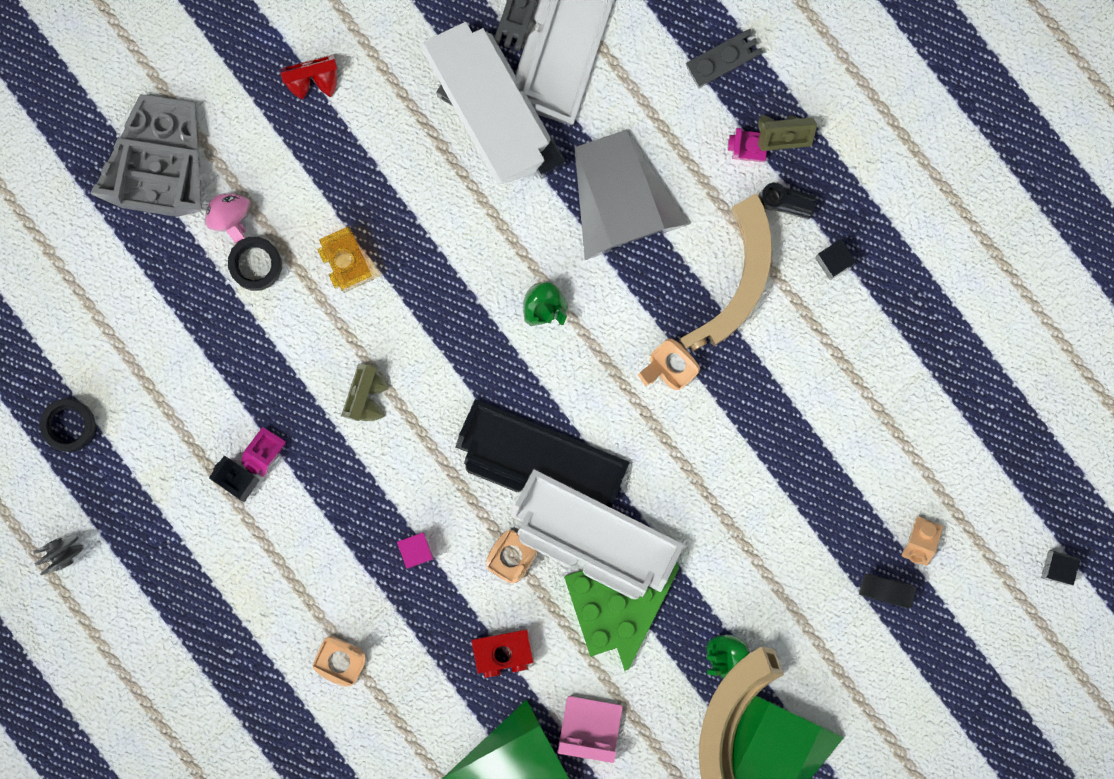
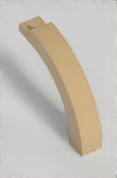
(757, 260)
(727, 707)

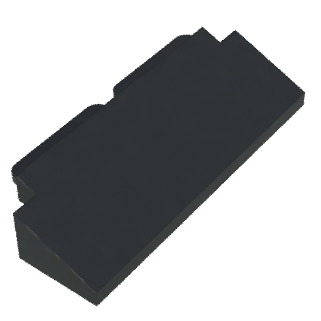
(510, 447)

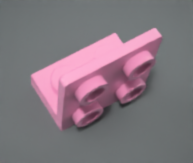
(590, 729)

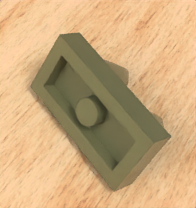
(785, 133)
(358, 405)

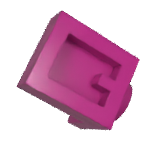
(745, 146)
(262, 452)

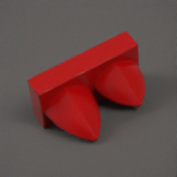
(321, 69)

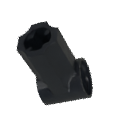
(790, 201)

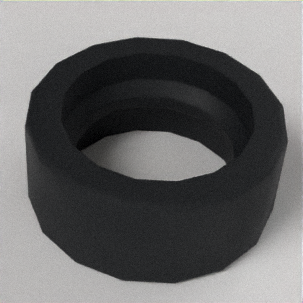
(254, 242)
(46, 423)
(887, 590)

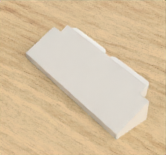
(561, 55)
(488, 101)
(590, 534)

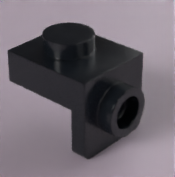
(234, 478)

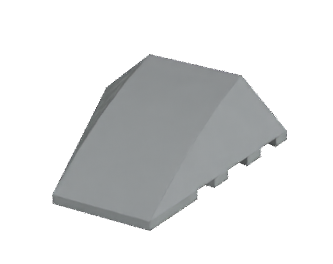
(155, 160)
(620, 195)

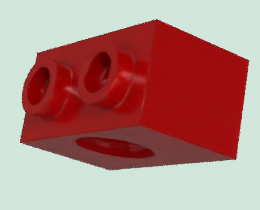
(485, 649)

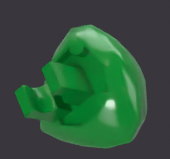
(543, 304)
(725, 653)

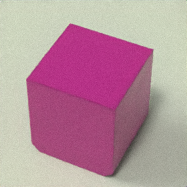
(415, 550)

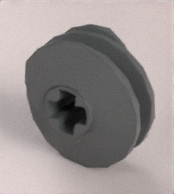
(59, 553)

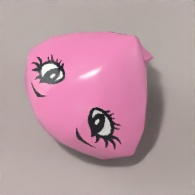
(225, 213)

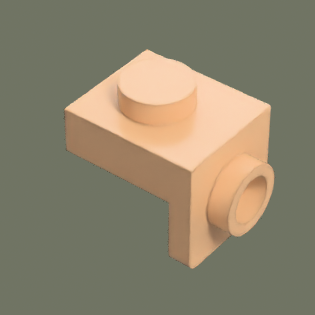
(922, 541)

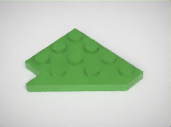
(611, 618)

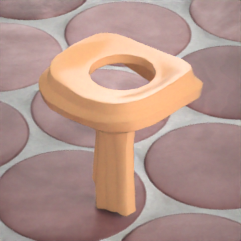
(659, 366)
(509, 574)
(357, 661)

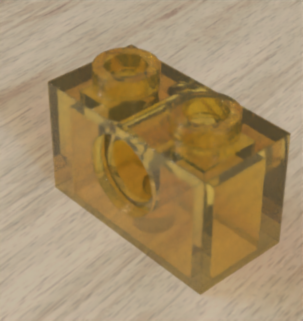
(344, 243)

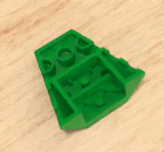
(779, 744)
(512, 752)

